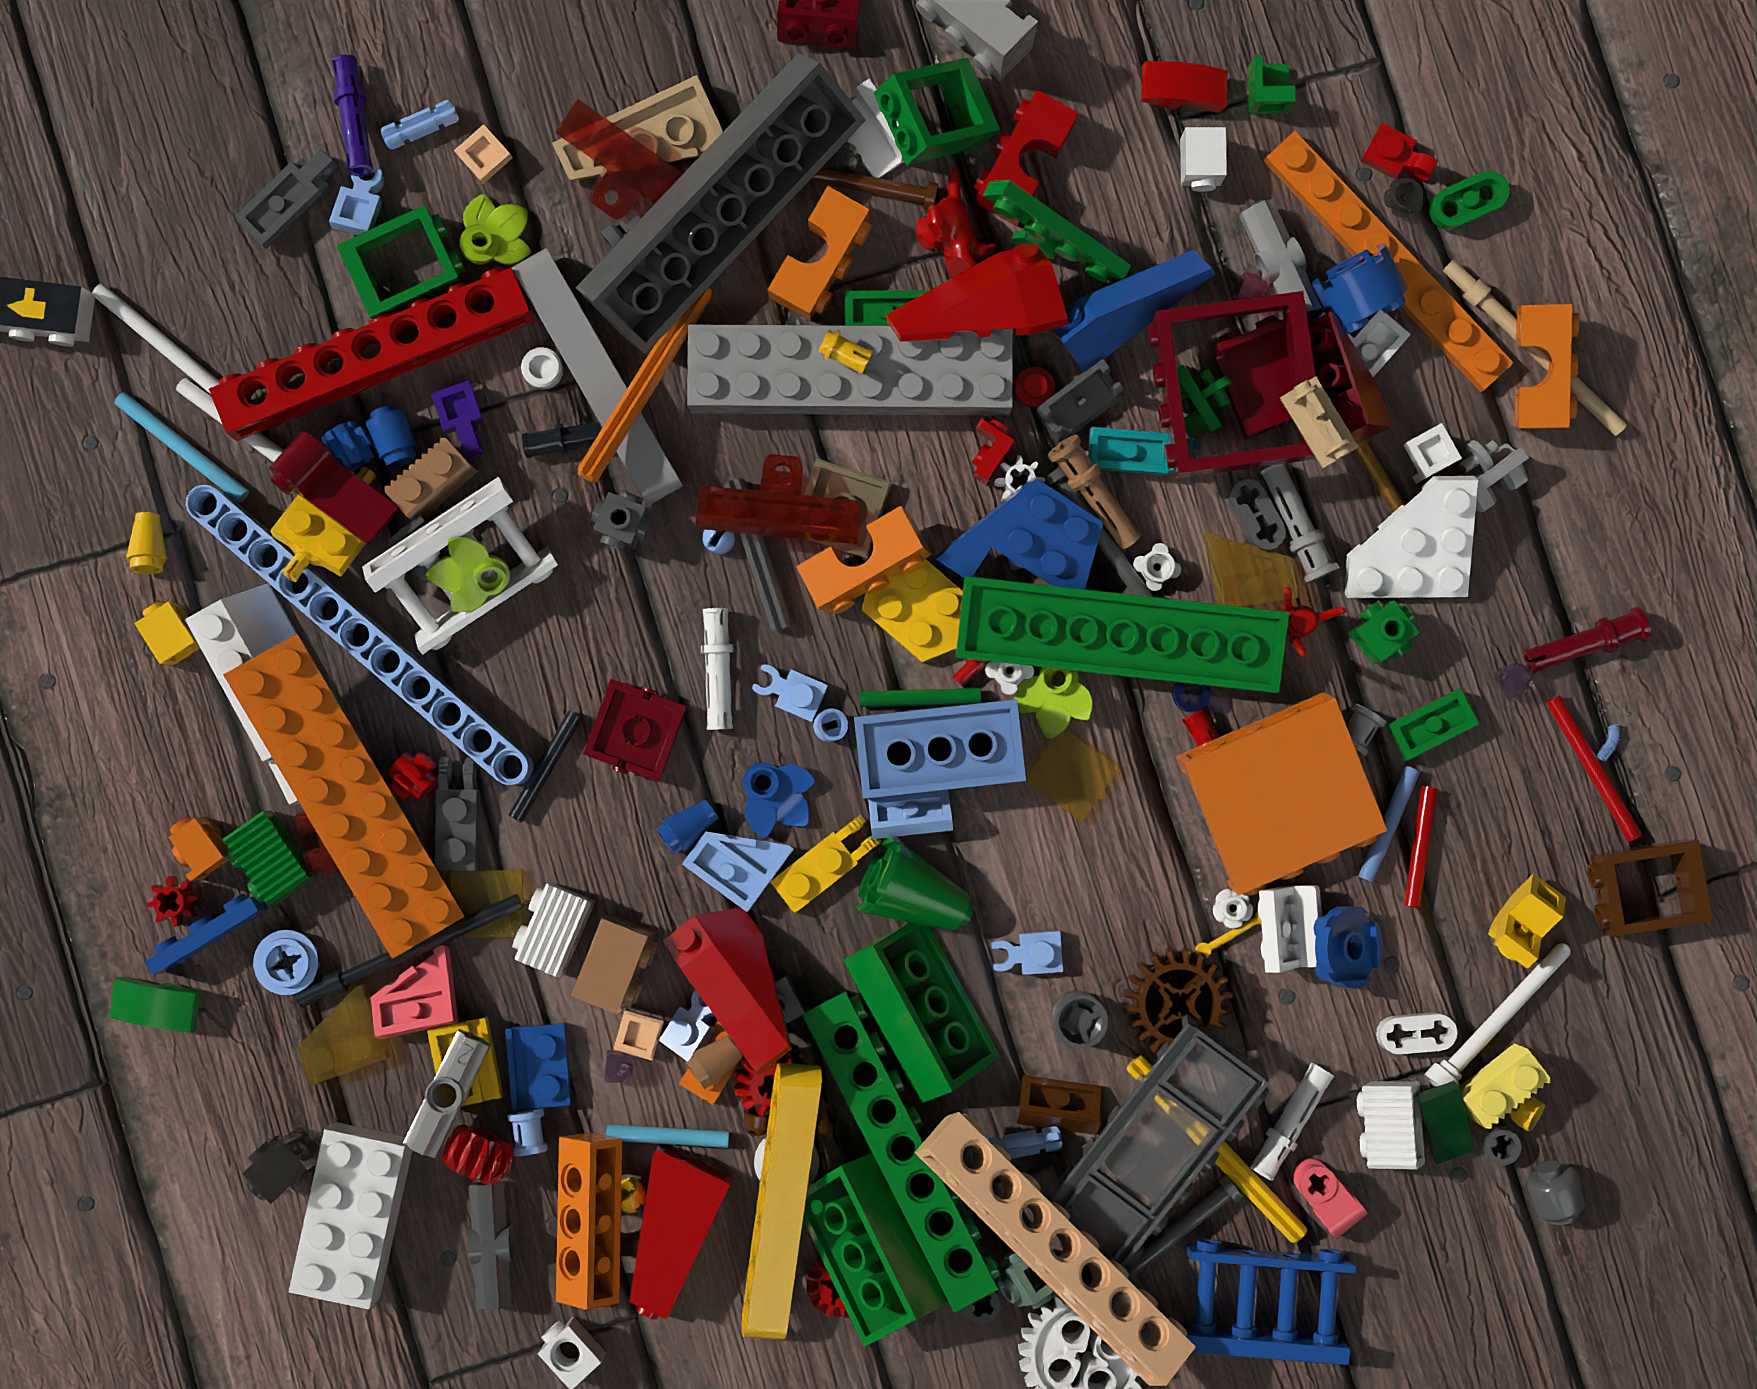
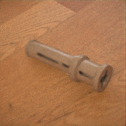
(1084, 476)

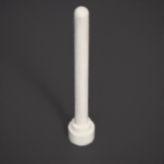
(1450, 1071)

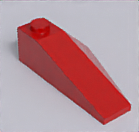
(999, 293)
(731, 972)

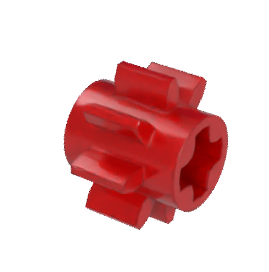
(412, 776)
(162, 902)

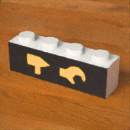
(45, 311)

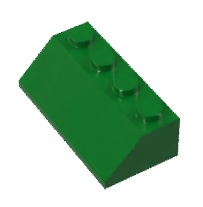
(922, 1010)
(870, 1250)

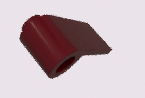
(331, 488)

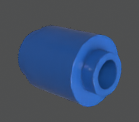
(392, 436)

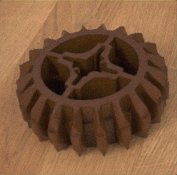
(1190, 988)

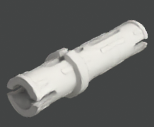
(717, 661)
(1288, 1127)

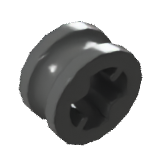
(1512, 1149)

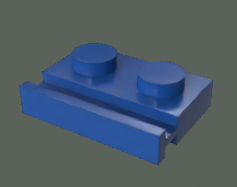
(538, 1066)

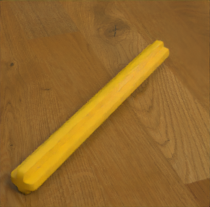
(1244, 1178)

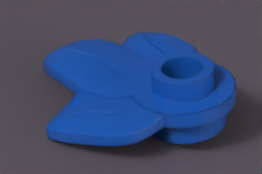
(780, 801)

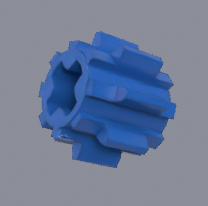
(349, 445)

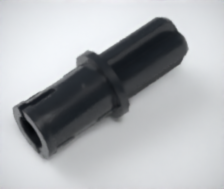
(560, 439)

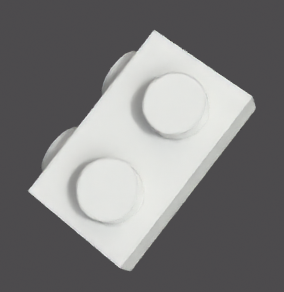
(1288, 926)

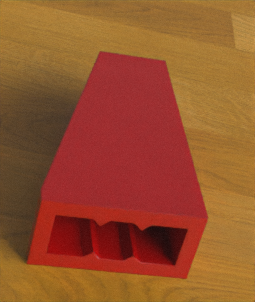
(676, 1219)

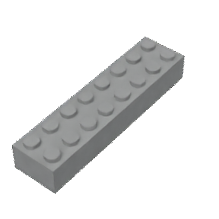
(783, 372)

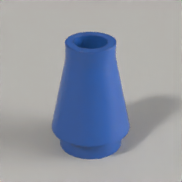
(685, 827)

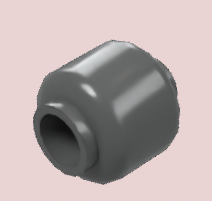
(1556, 1192)

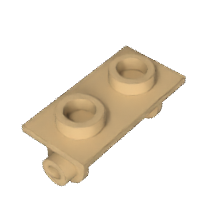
(1319, 422)

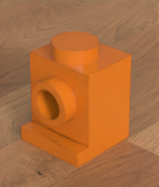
(198, 847)

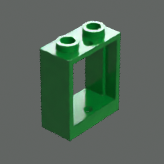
(963, 98)
(353, 257)

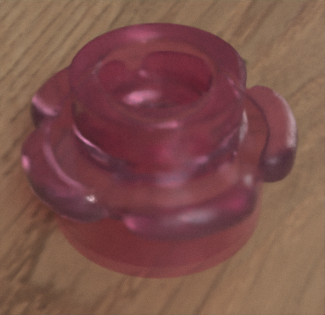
(1250, 285)

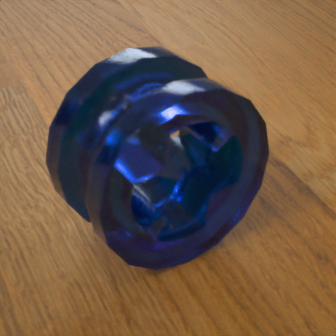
(1202, 699)

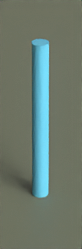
(181, 447)

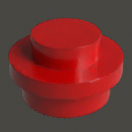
(1034, 386)

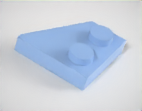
(736, 865)

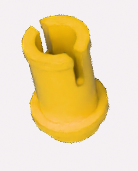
(845, 351)

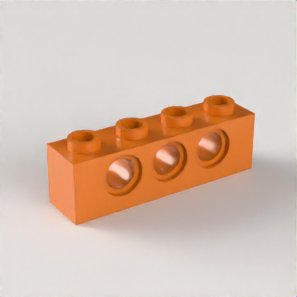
(589, 1220)

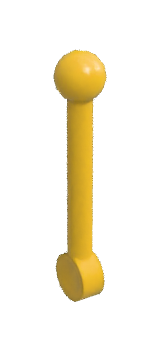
(1206, 949)

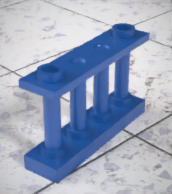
(1284, 1341)

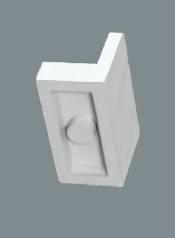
(874, 138)

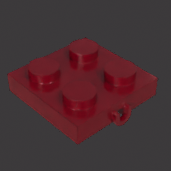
(635, 730)

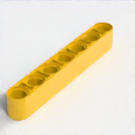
(781, 1201)

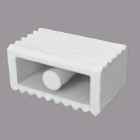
(553, 930)
(1391, 1125)

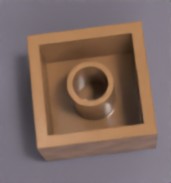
(614, 964)

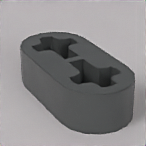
(1264, 509)

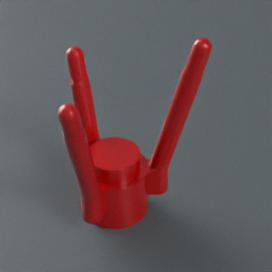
(1304, 620)

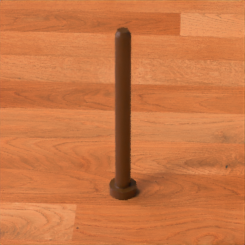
(878, 186)

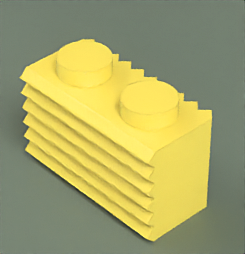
(1502, 1085)

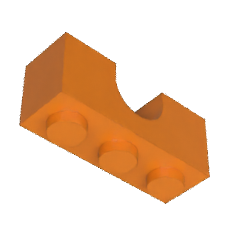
(807, 285)
(1551, 331)
(896, 549)

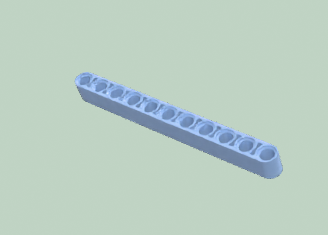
(341, 629)

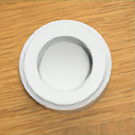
(542, 368)

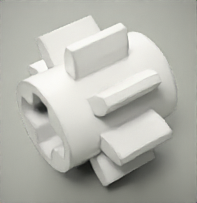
(1017, 470)

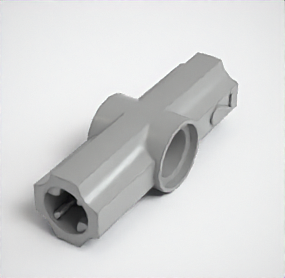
(1278, 254)
(435, 1115)

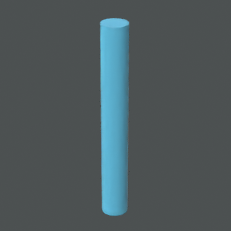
(671, 1136)

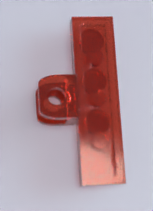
(627, 163)
(779, 508)

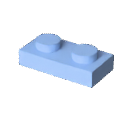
(910, 814)

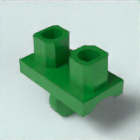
(1206, 416)

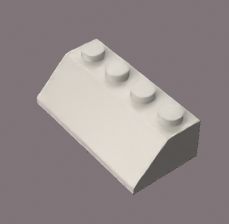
(236, 632)

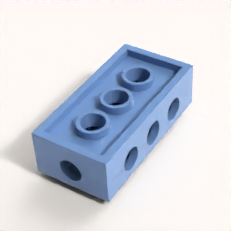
(956, 725)

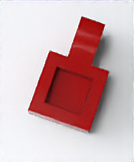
(1392, 152)

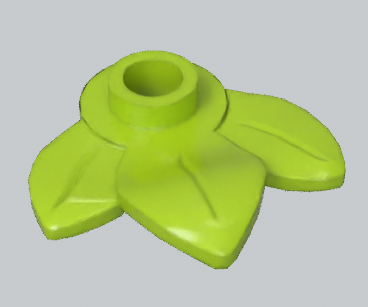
(498, 228)
(463, 574)
(1054, 703)

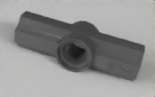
(491, 1245)

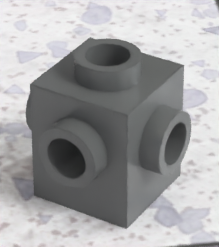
(629, 533)

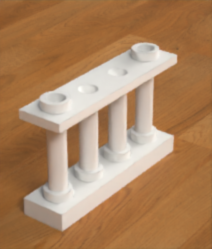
(423, 549)

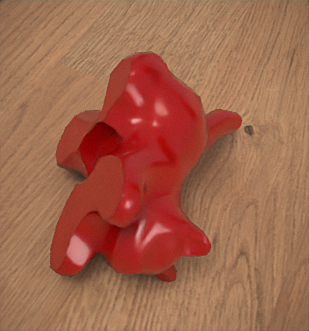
(949, 230)

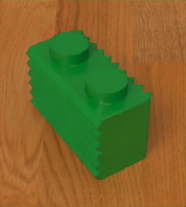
(267, 858)

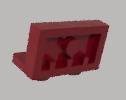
(818, 22)

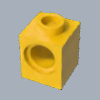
(167, 632)

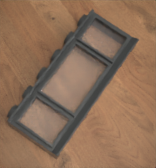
(1160, 1141)

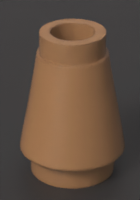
(714, 1061)

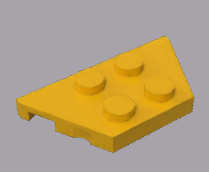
(918, 611)

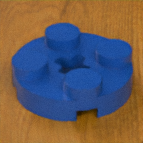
(1333, 960)

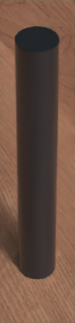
(545, 766)

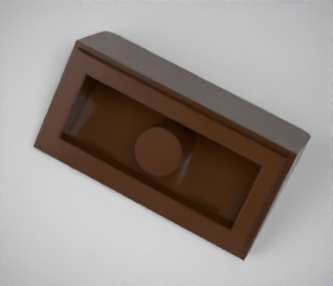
(1060, 1104)

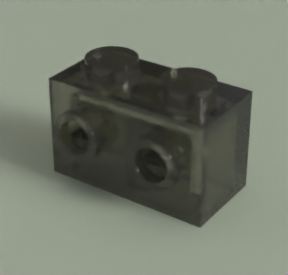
(281, 1165)

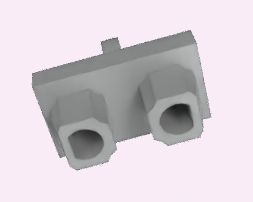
(1492, 464)

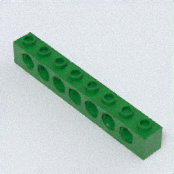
(959, 1285)

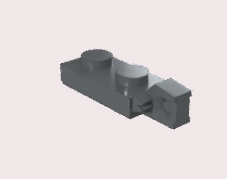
(286, 198)

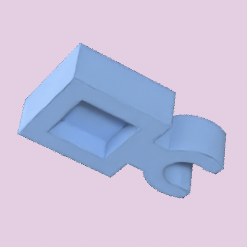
(358, 207)
(797, 693)
(1036, 952)
(689, 1028)

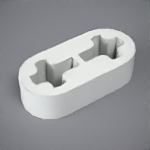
(1416, 1042)

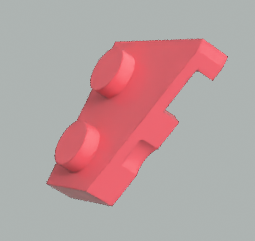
(418, 999)

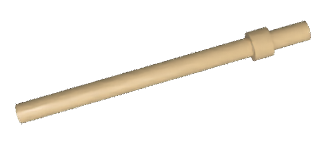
(1478, 294)

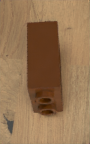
(1689, 882)

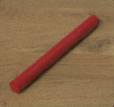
(1594, 768)

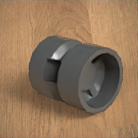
(1079, 1019)

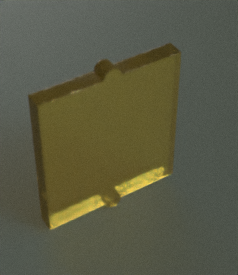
(1072, 774)
(483, 888)

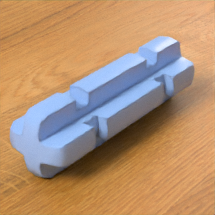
(419, 124)
(1029, 1142)

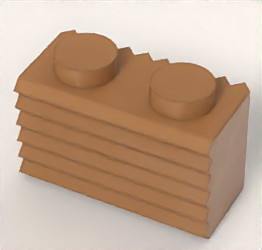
(430, 480)

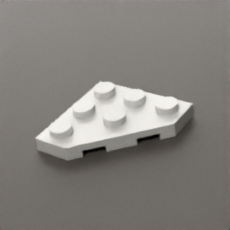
(1420, 546)

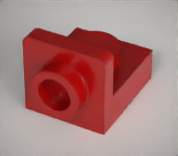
(990, 458)

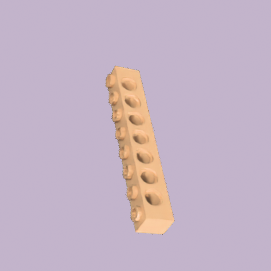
(1167, 1344)

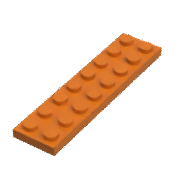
(344, 795)

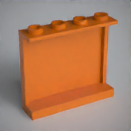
(1283, 793)

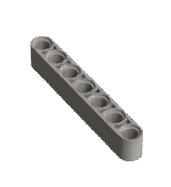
(594, 372)

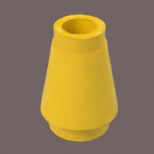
(146, 545)

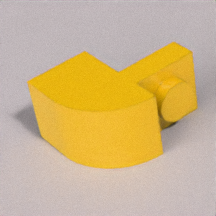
(1526, 919)

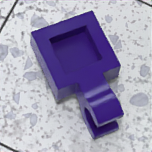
(459, 412)

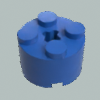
(1362, 288)

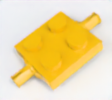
(317, 537)

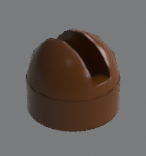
(756, 1124)

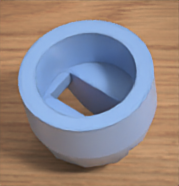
(723, 546)
(827, 716)

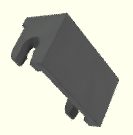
(1080, 402)

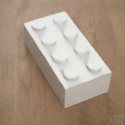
(351, 1216)

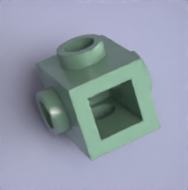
(1021, 1284)

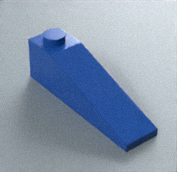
(1121, 310)

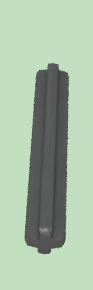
(763, 573)

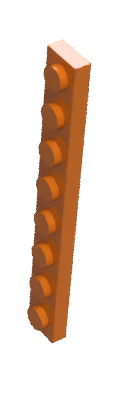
(1360, 230)

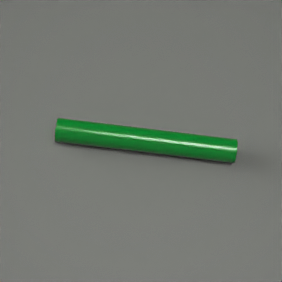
(920, 697)

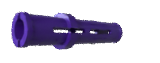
(350, 100)

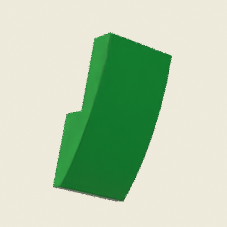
(154, 1005)

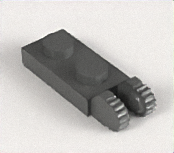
(457, 818)

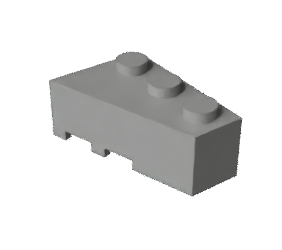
(985, 29)

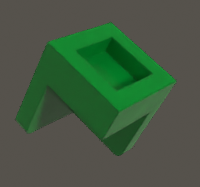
(1269, 88)

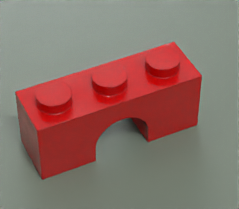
(1041, 126)

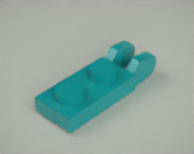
(1132, 450)

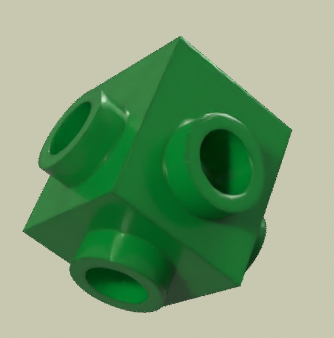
(1371, 633)

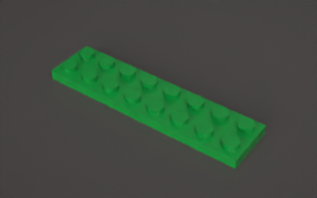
(1121, 634)

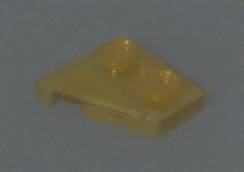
(1246, 574)
(343, 1040)

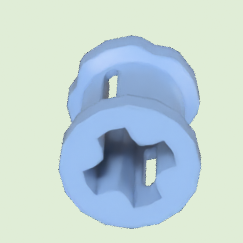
(528, 1131)

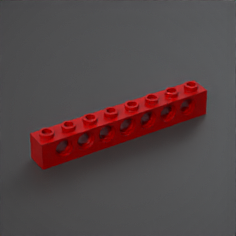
(358, 374)

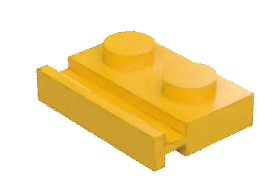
(487, 1081)

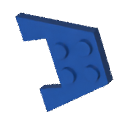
(1034, 530)

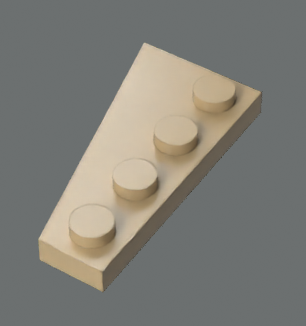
(672, 124)

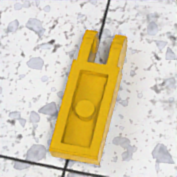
(821, 866)

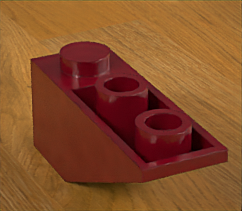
(1347, 379)

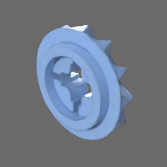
(281, 980)

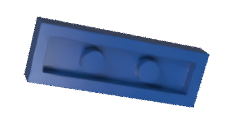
(204, 933)

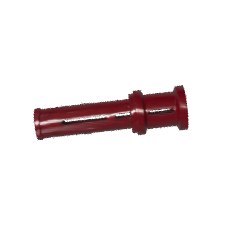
(1605, 636)

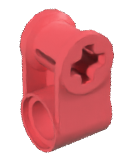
(1330, 1199)

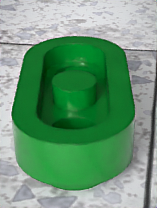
(1467, 201)

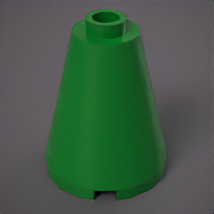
(912, 890)

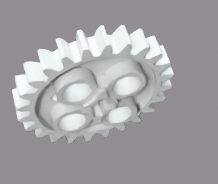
(1050, 1343)

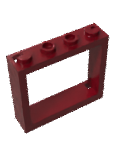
(1166, 377)

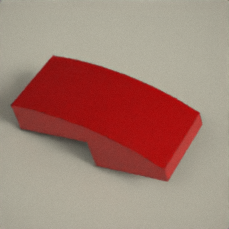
(1180, 83)

